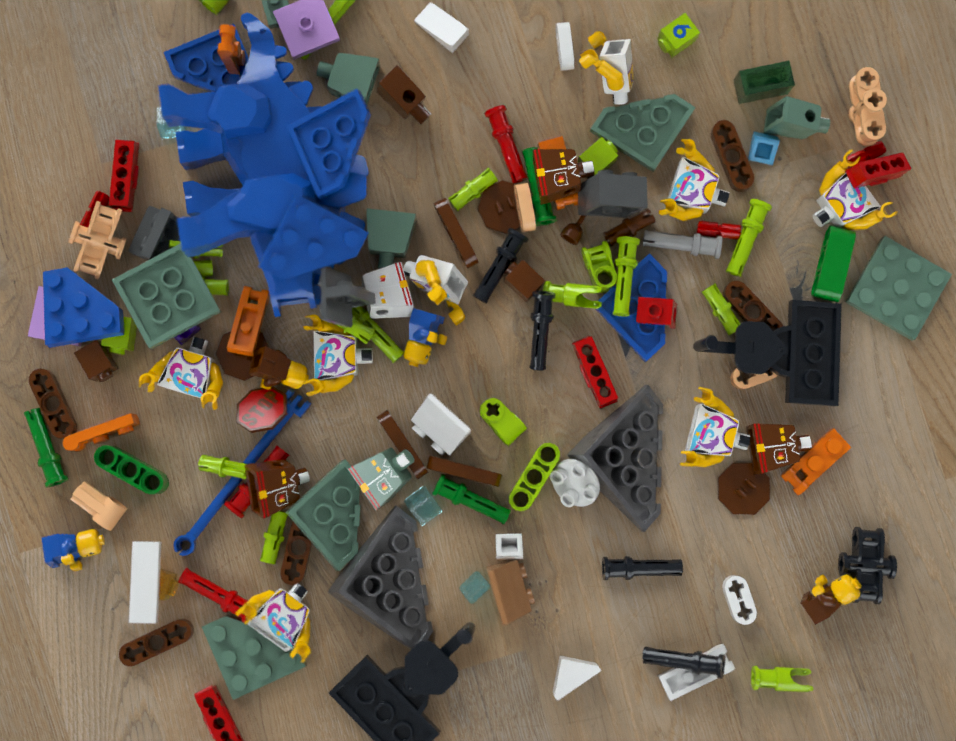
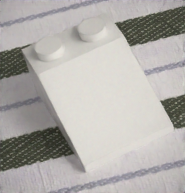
(439, 425)

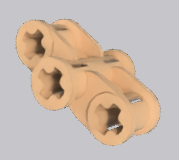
(865, 104)
(94, 249)

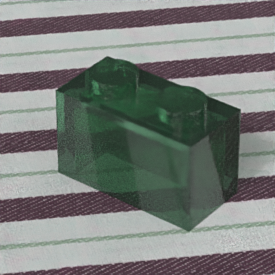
(764, 82)

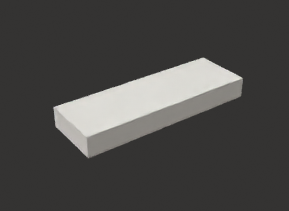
(145, 582)

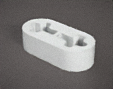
(565, 46)
(745, 598)

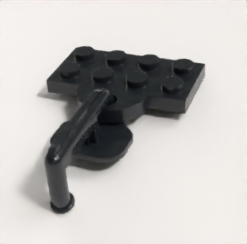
(802, 351)
(393, 702)

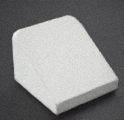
(509, 546)

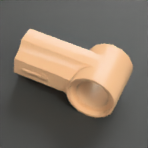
(104, 509)

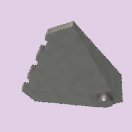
(625, 457)
(385, 581)

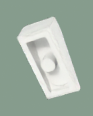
(442, 27)

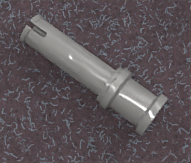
(695, 244)

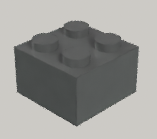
(612, 195)

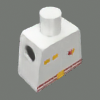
(390, 291)

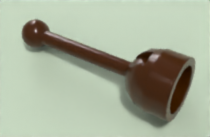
(573, 232)

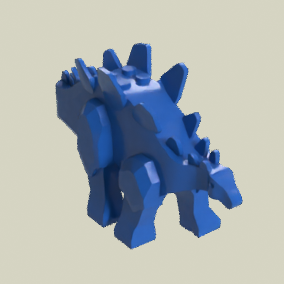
(250, 131)

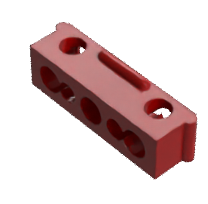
(878, 170)
(130, 180)
(591, 380)
(210, 717)

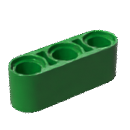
(833, 263)
(119, 469)

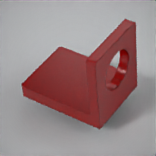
(657, 311)

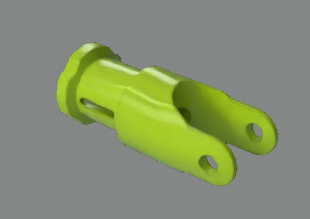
(572, 294)
(779, 679)

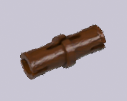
(629, 227)

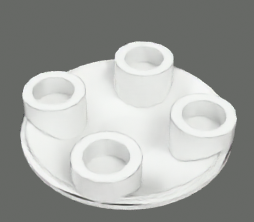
(575, 483)

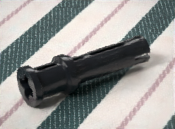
(505, 255)
(541, 316)
(628, 568)
(696, 662)

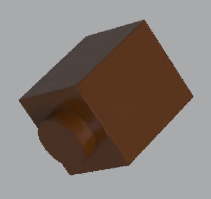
(523, 280)
(96, 361)

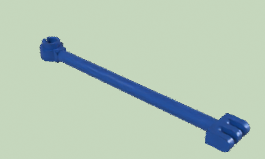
(227, 490)

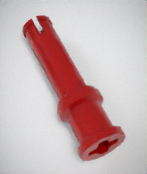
(503, 134)
(241, 499)
(227, 603)

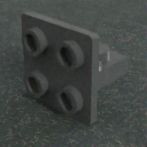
(154, 233)
(339, 297)

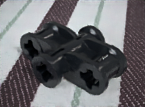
(867, 556)

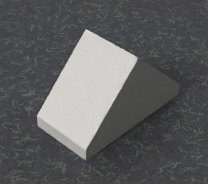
(572, 674)

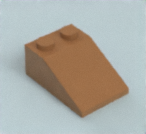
(509, 590)

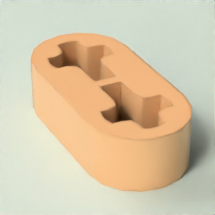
(524, 207)
(750, 382)

